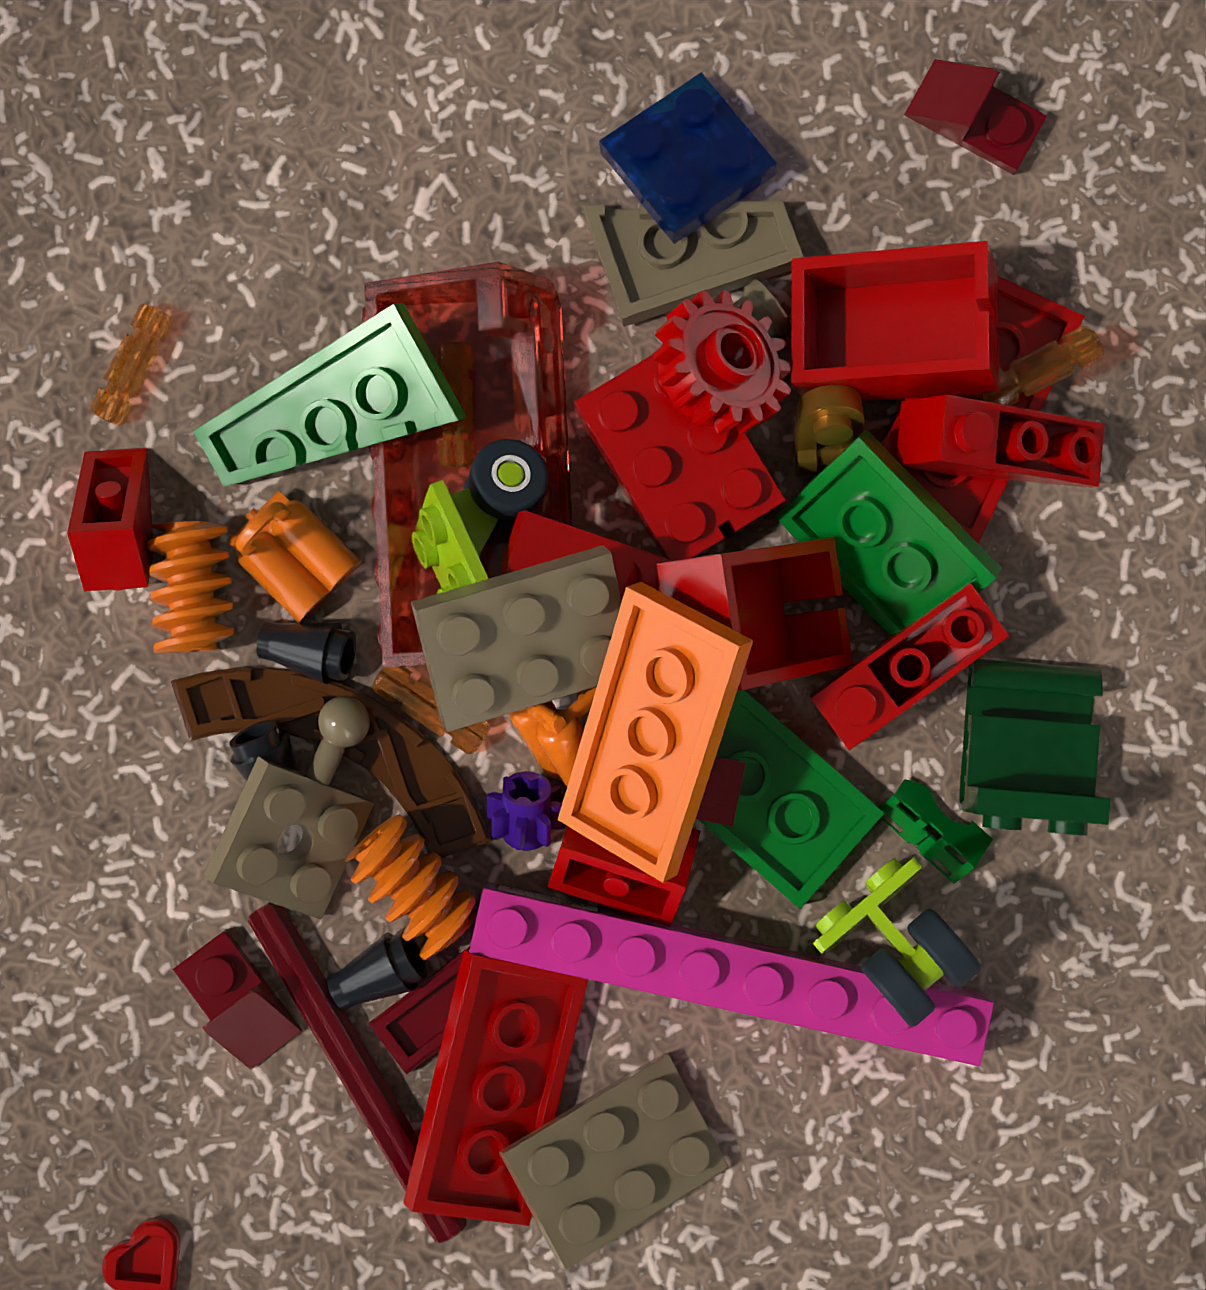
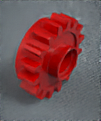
(721, 363)

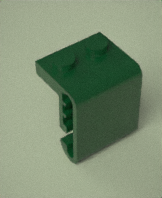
(1031, 746)

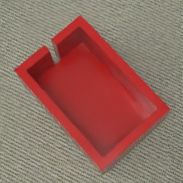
(897, 321)
(673, 472)
(748, 596)

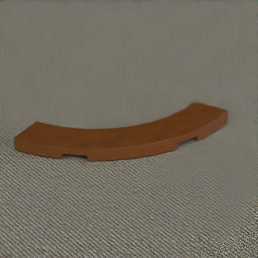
(390, 751)

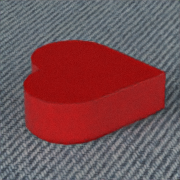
(146, 1259)

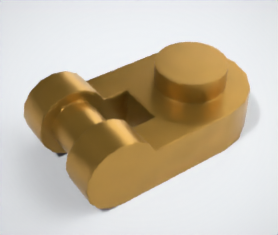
(826, 425)

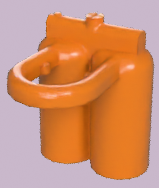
(293, 555)
(554, 733)

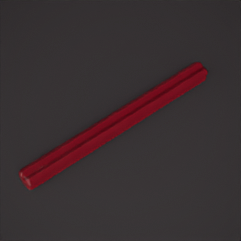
(344, 1051)

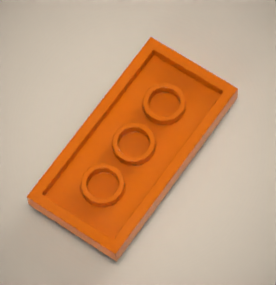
(653, 730)

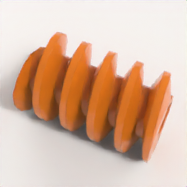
(189, 586)
(413, 886)

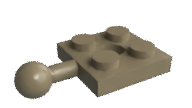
(283, 797)

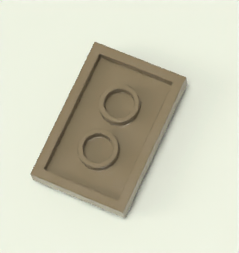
(519, 637)
(614, 1160)

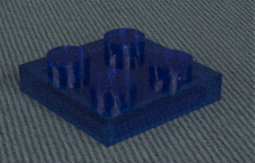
(688, 157)

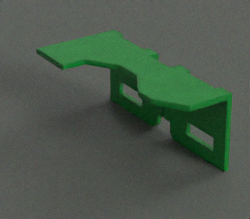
(967, 840)

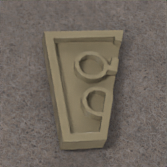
(726, 253)

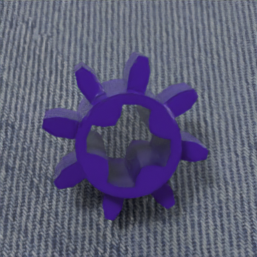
(525, 811)

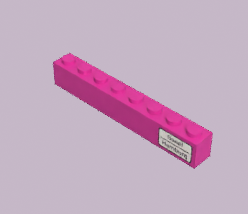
(721, 973)

